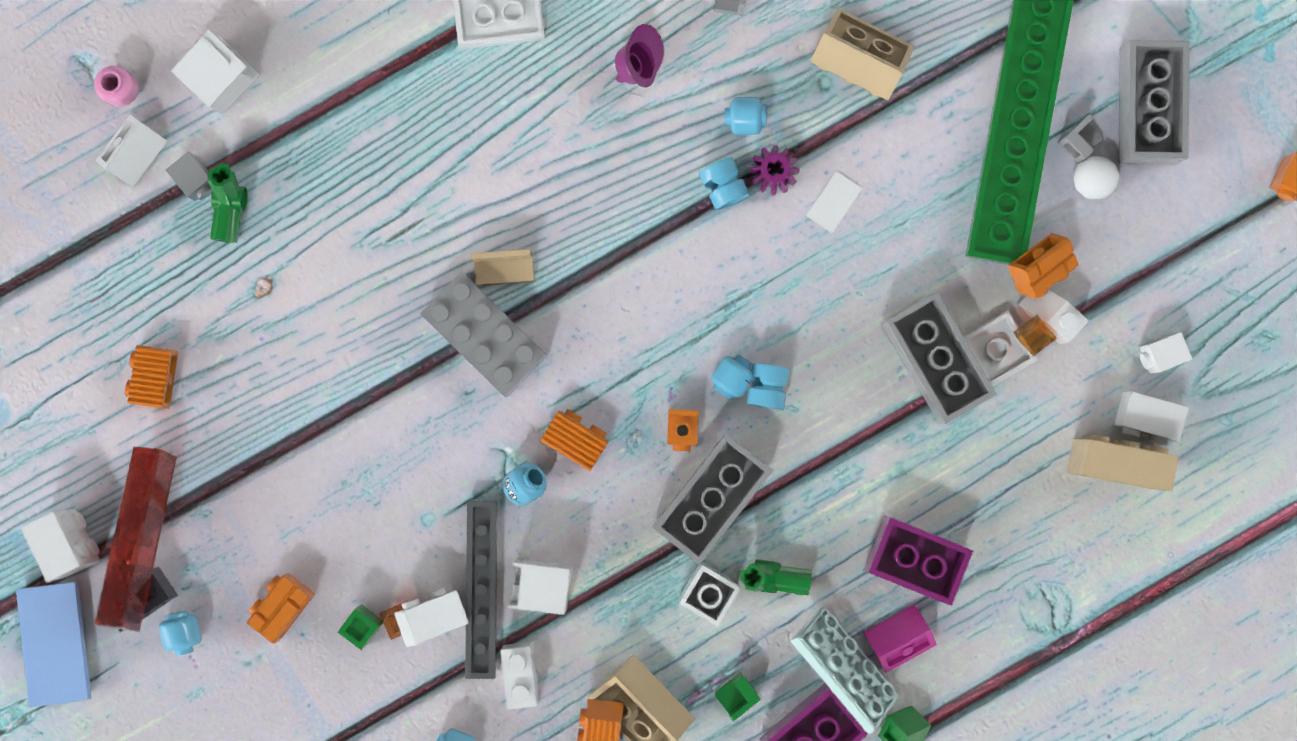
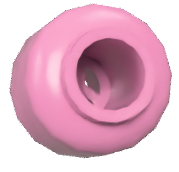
(116, 86)

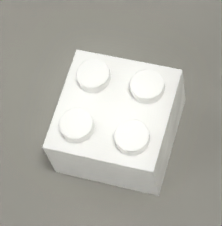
(61, 544)

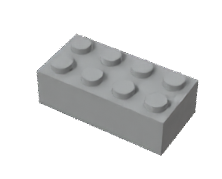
(1154, 102)
(483, 334)
(938, 358)
(712, 498)

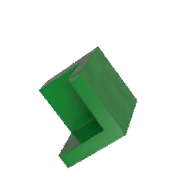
(360, 627)
(737, 696)
(904, 726)

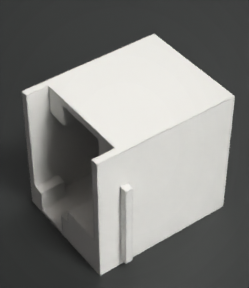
(215, 72)
(541, 586)

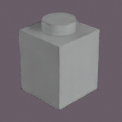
(191, 177)

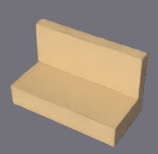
(503, 267)

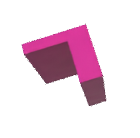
(900, 638)

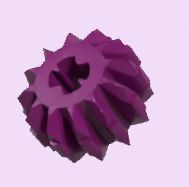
(771, 160)

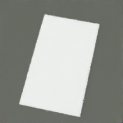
(834, 202)

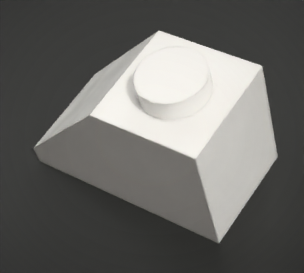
(1057, 314)

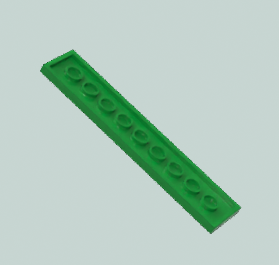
(1019, 130)

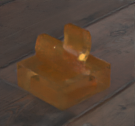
(1035, 335)
(390, 622)

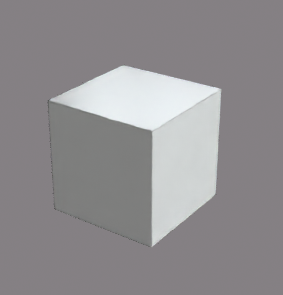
(709, 594)

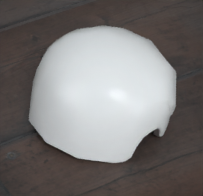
(1096, 178)

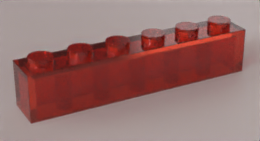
(136, 539)

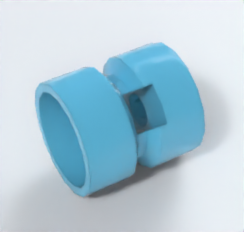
(724, 184)
(768, 386)

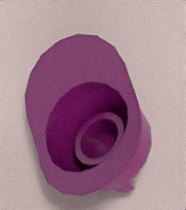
(640, 57)

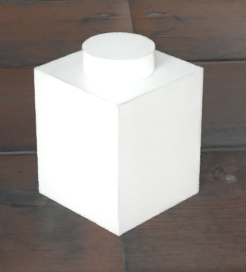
(1164, 353)

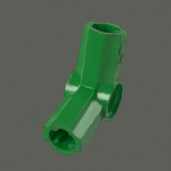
(228, 203)
(773, 577)

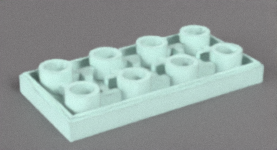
(845, 669)

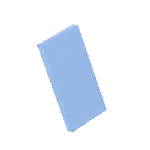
(53, 644)

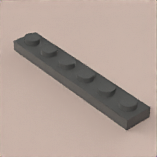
(481, 590)

